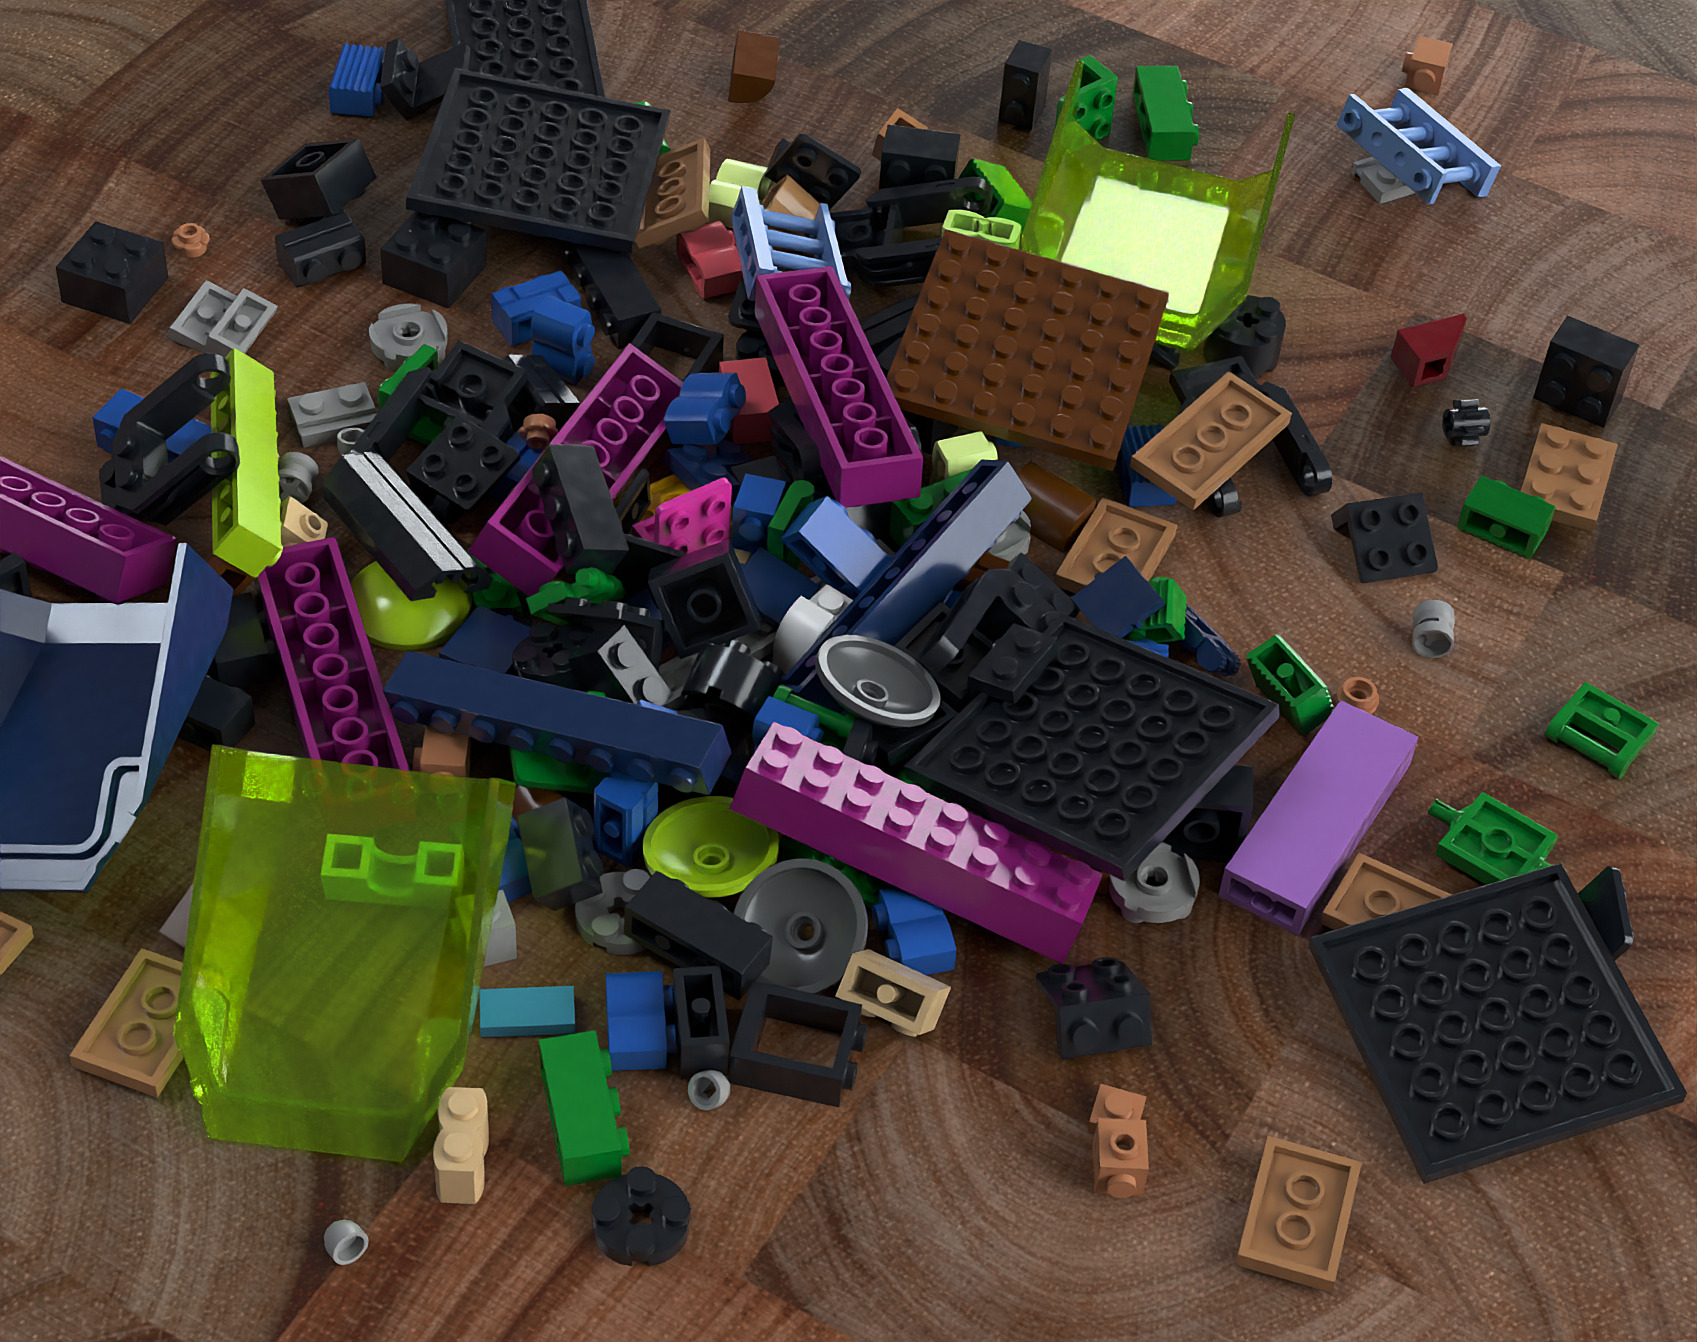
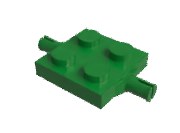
(1492, 840)

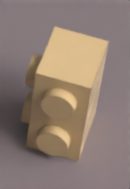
(893, 992)

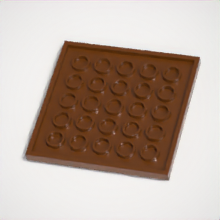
(1027, 349)

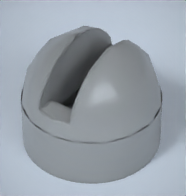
(347, 439)
(702, 1083)
(345, 1241)

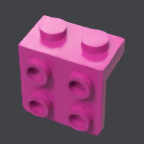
(691, 519)

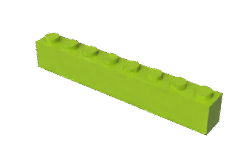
(248, 500)

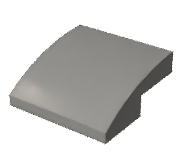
(220, 320)

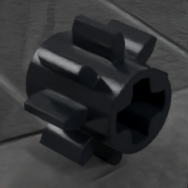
(1466, 422)

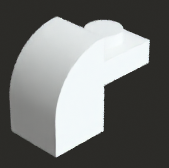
(805, 624)

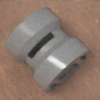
(1433, 629)

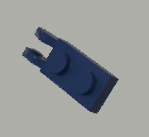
(1211, 649)

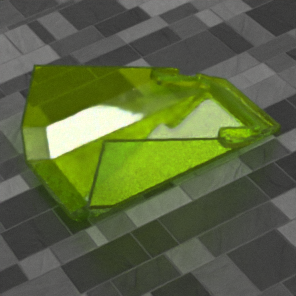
(1152, 224)
(335, 948)

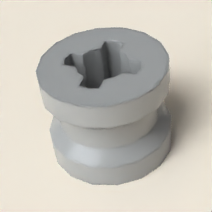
(296, 476)

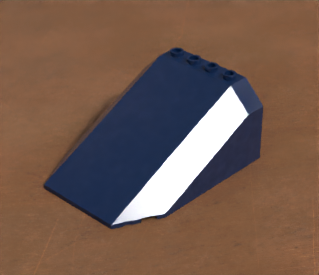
(92, 717)

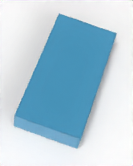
(527, 1011)

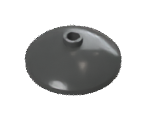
(877, 681)
(799, 896)

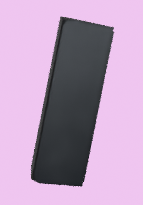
(634, 502)

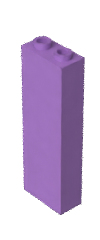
(1318, 817)

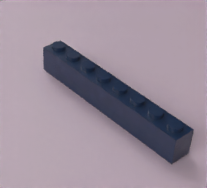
(923, 568)
(558, 722)

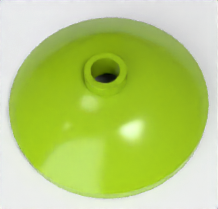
(405, 624)
(709, 846)

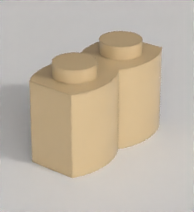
(461, 1145)

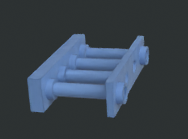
(1435, 143)
(755, 241)

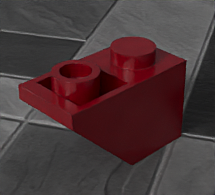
(1428, 349)

